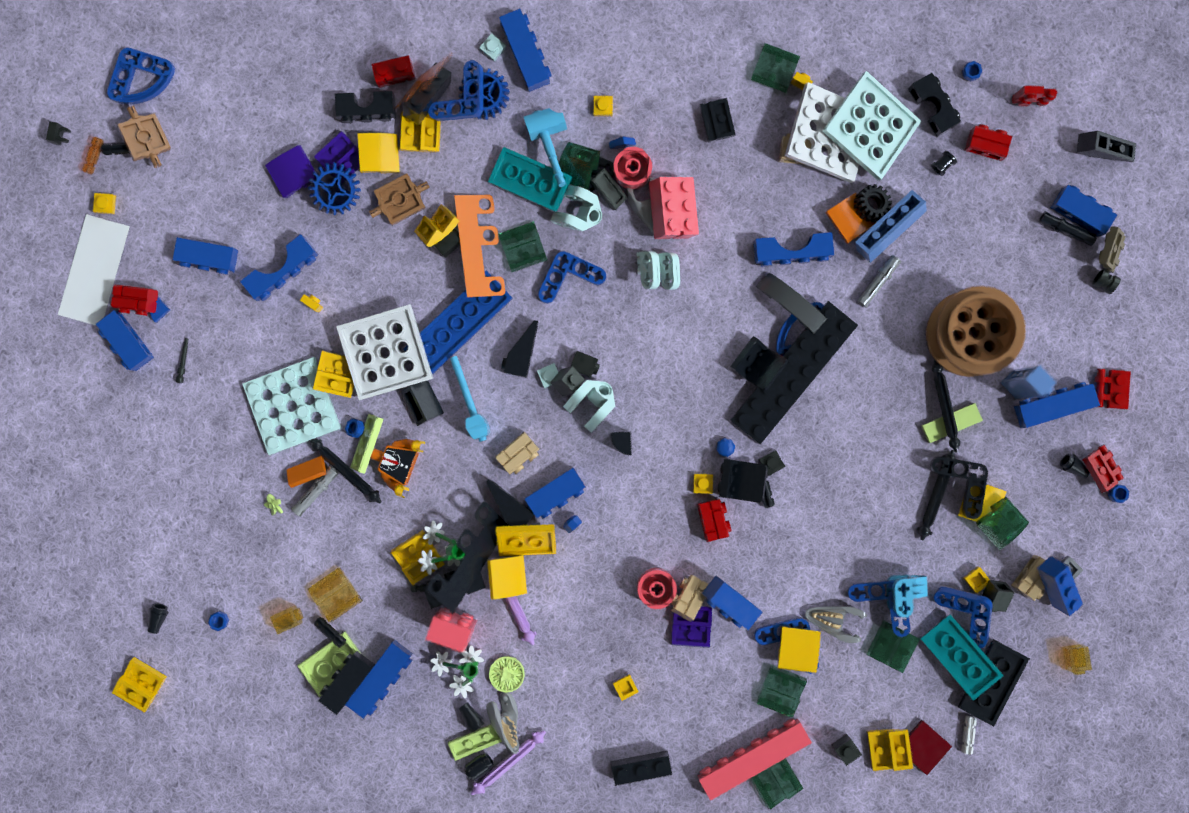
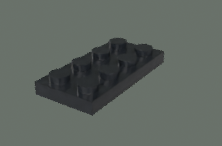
(993, 700)

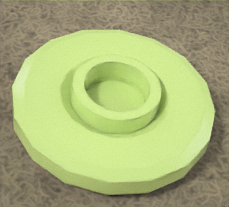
(506, 674)

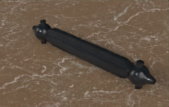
(946, 406)
(345, 470)
(935, 500)

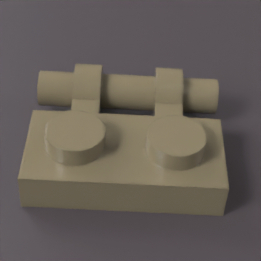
(1113, 245)

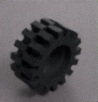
(879, 196)

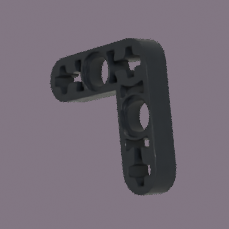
(972, 480)

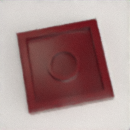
(927, 747)

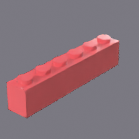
(753, 759)

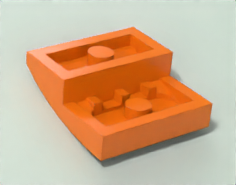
(847, 221)

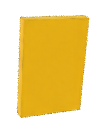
(526, 540)

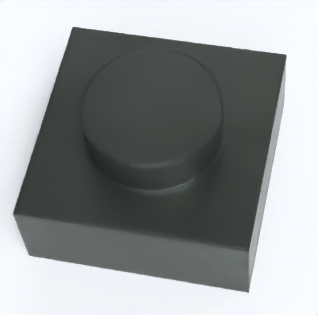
(773, 462)

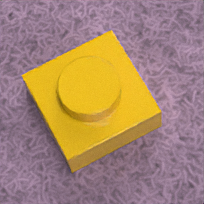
(800, 80)
(603, 105)
(104, 203)
(312, 302)
(703, 483)
(976, 579)
(625, 687)

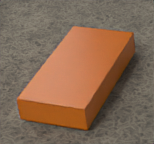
(306, 471)

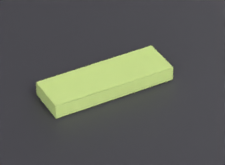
(964, 418)
(366, 443)
(473, 742)

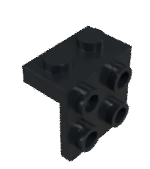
(759, 364)
(742, 480)

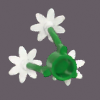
(453, 552)
(468, 669)

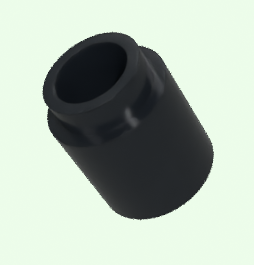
(479, 766)

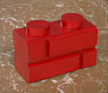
(393, 71)
(988, 142)
(134, 298)
(713, 519)

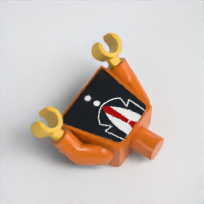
(397, 463)

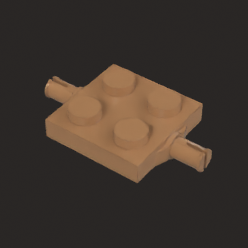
(144, 137)
(399, 199)

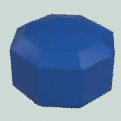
(972, 71)
(354, 428)
(725, 447)
(1118, 493)
(572, 523)
(218, 621)

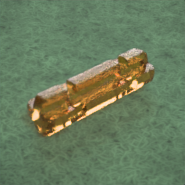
(92, 155)

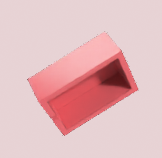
(673, 207)
(451, 629)

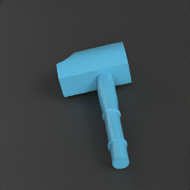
(542, 125)
(476, 424)

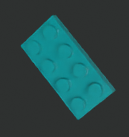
(528, 179)
(961, 657)

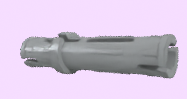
(883, 275)
(318, 487)

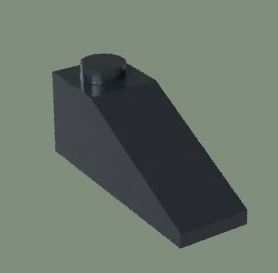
(1105, 146)
(520, 356)
(511, 509)

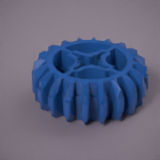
(490, 88)
(325, 185)

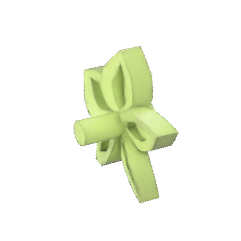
(273, 503)

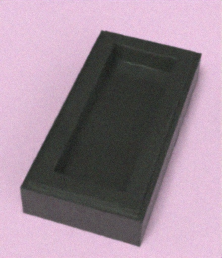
(608, 189)

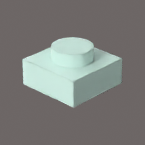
(492, 47)
(547, 374)

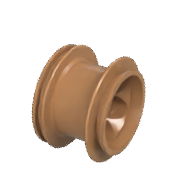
(997, 310)

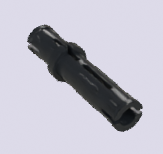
(1067, 228)

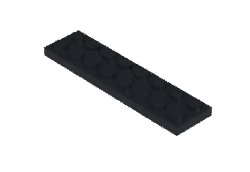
(805, 361)

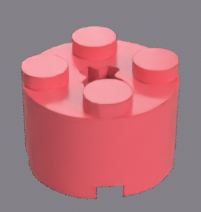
(623, 162)
(663, 596)

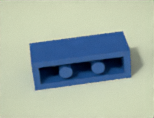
(1084, 210)
(205, 256)
(124, 341)
(555, 493)
(1060, 586)
(731, 603)

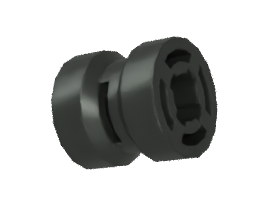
(1106, 281)

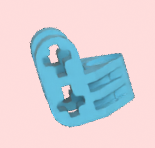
(914, 588)

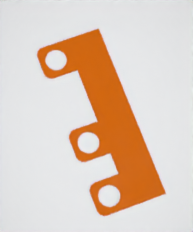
(471, 240)

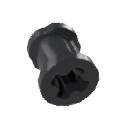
(944, 163)

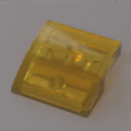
(335, 594)

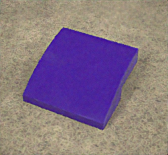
(341, 151)
(291, 171)
(693, 633)

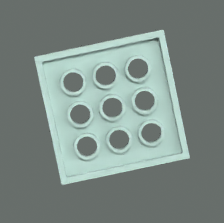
(860, 126)
(267, 425)

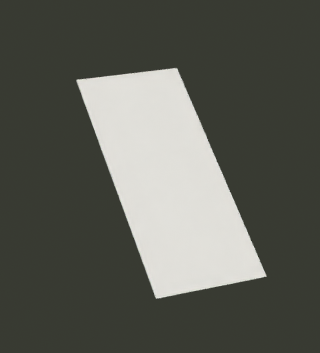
(93, 270)

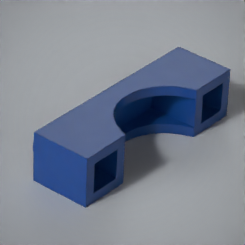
(770, 251)
(298, 255)

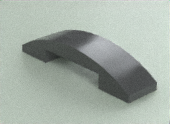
(792, 302)

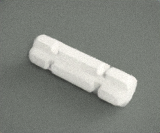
(968, 735)

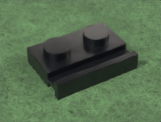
(717, 120)

